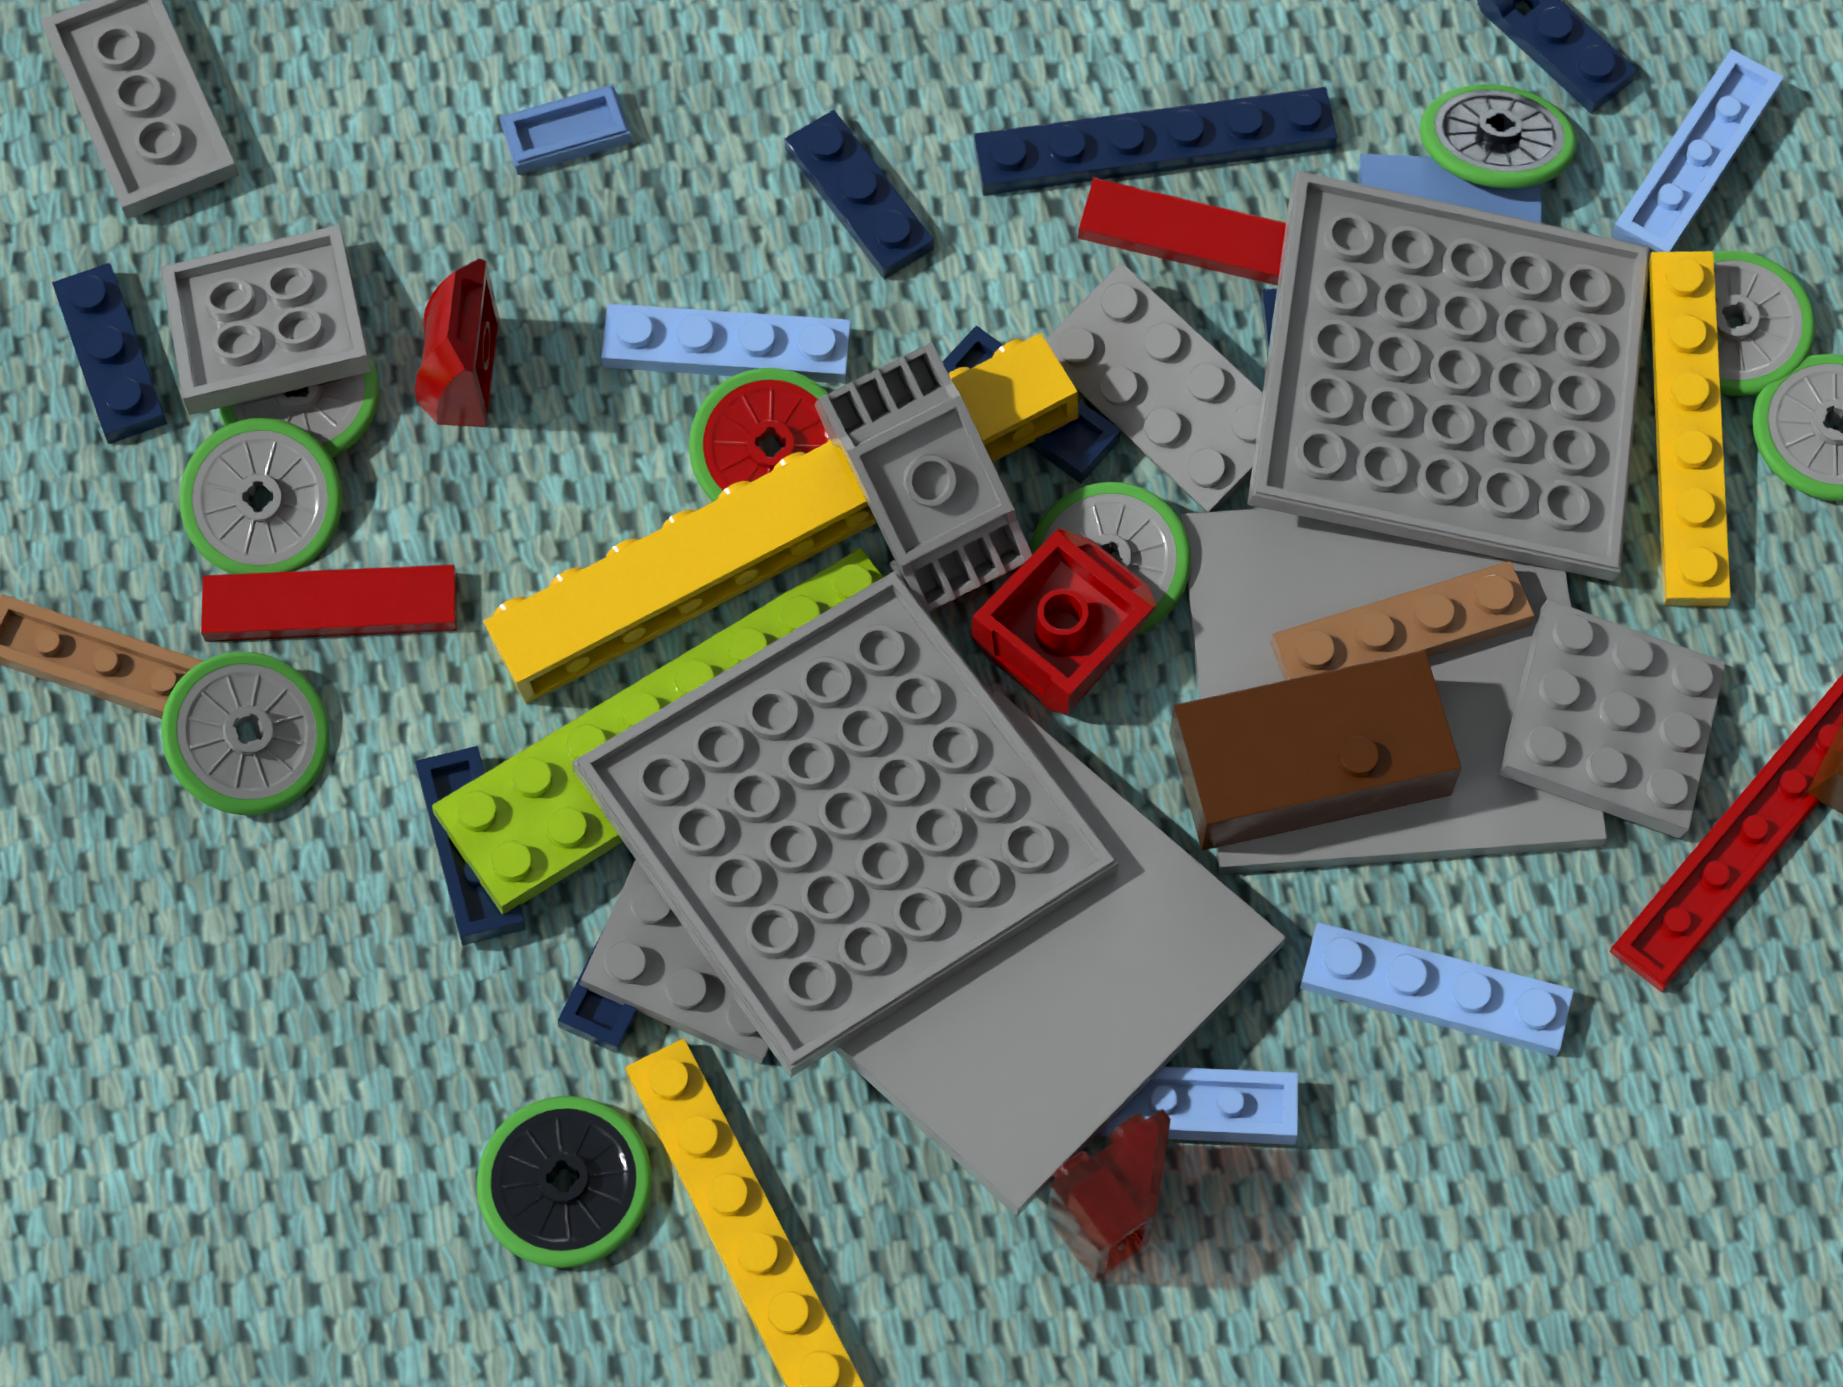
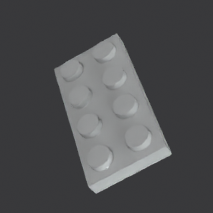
(139, 101)
(1162, 387)

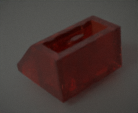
(1110, 1200)

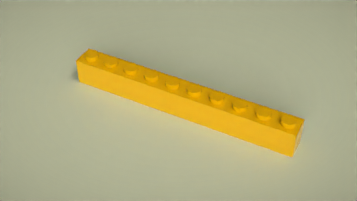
(748, 535)

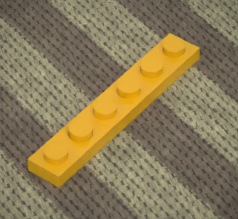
(1689, 429)
(740, 1220)

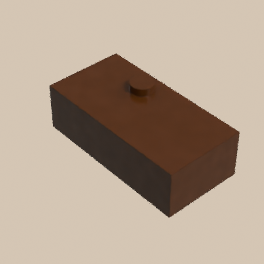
(1314, 750)

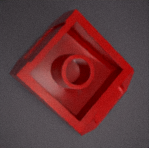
(459, 348)
(1062, 619)

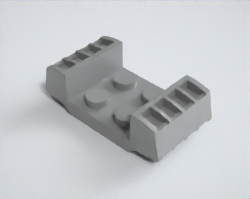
(926, 477)

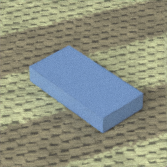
(565, 129)

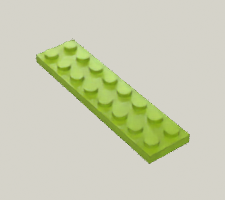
(532, 814)

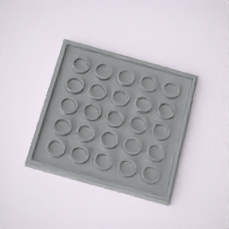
(1452, 377)
(1281, 570)
(844, 821)
(1074, 1014)

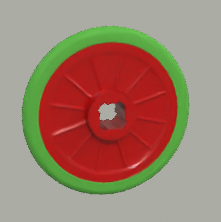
(741, 416)

